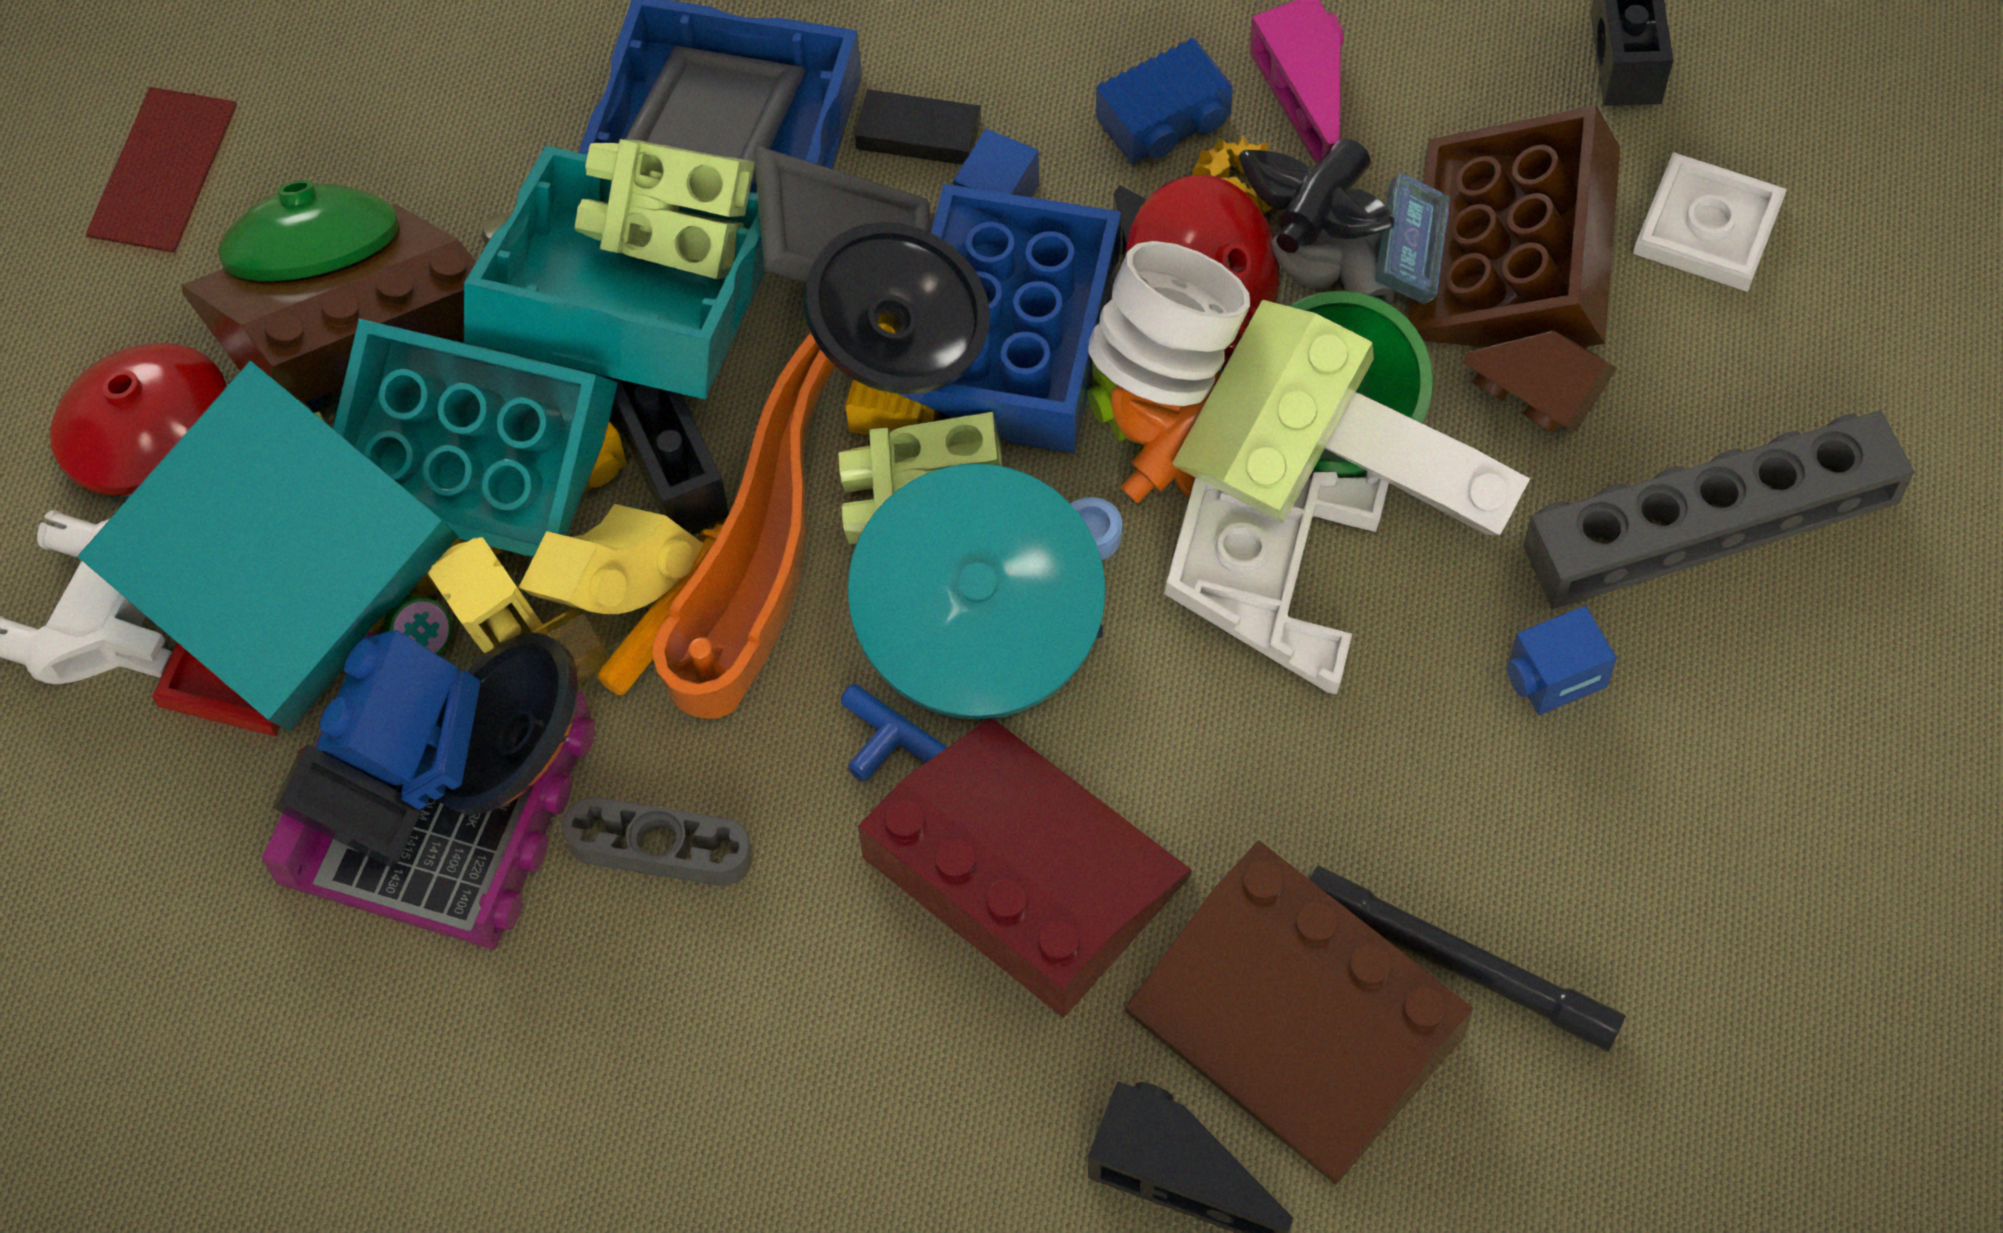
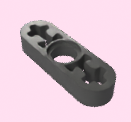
(608, 852)

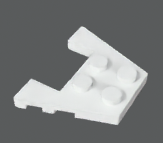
(1244, 567)

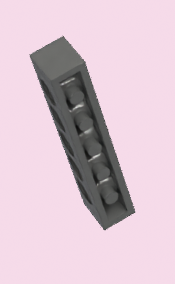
(1574, 568)

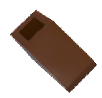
(1546, 372)

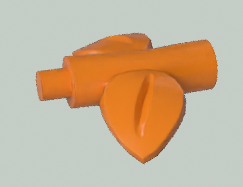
(1162, 432)

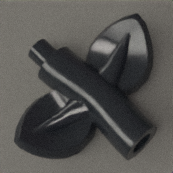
(1317, 196)

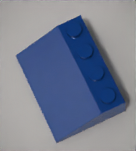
(1045, 284)

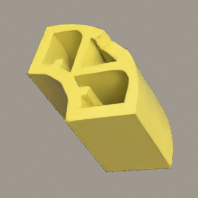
(615, 565)

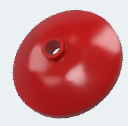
(1217, 222)
(131, 414)

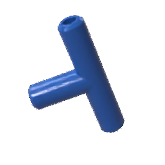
(891, 731)

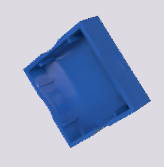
(819, 109)

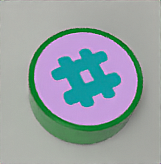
(422, 621)

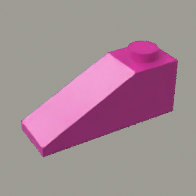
(1300, 60)

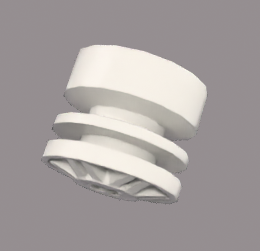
(1168, 323)

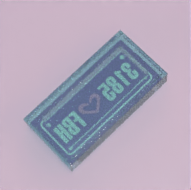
(1414, 247)

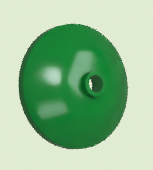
(307, 232)
(1401, 364)

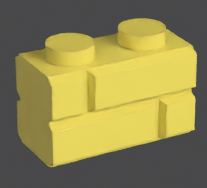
(482, 594)

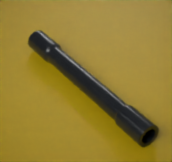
(1562, 1006)

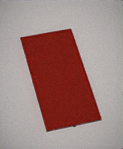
(161, 169)

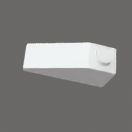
(1428, 465)

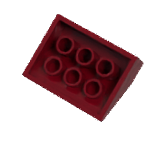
(1021, 862)

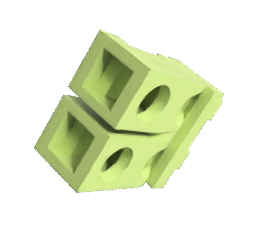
(646, 200)
(909, 453)

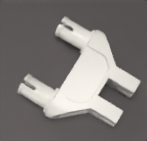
(91, 624)

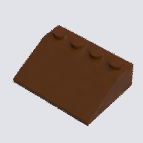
(1524, 231)
(308, 325)
(1299, 1011)

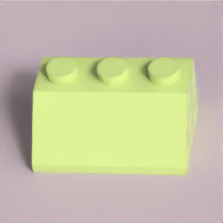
(1275, 407)

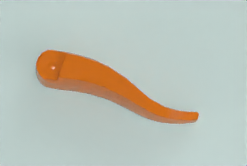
(749, 578)

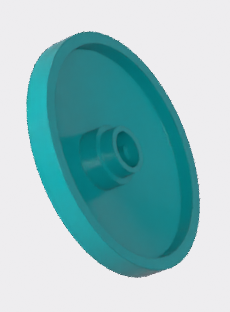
(976, 591)

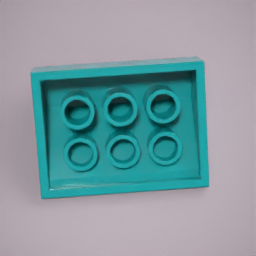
(475, 431)

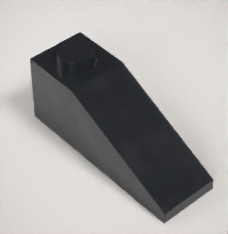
(1171, 1159)

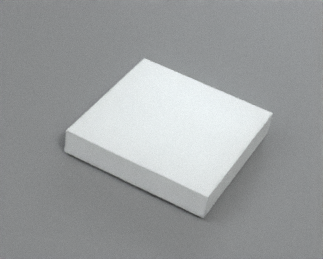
(1710, 221)

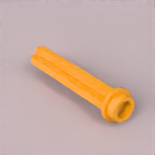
(636, 650)

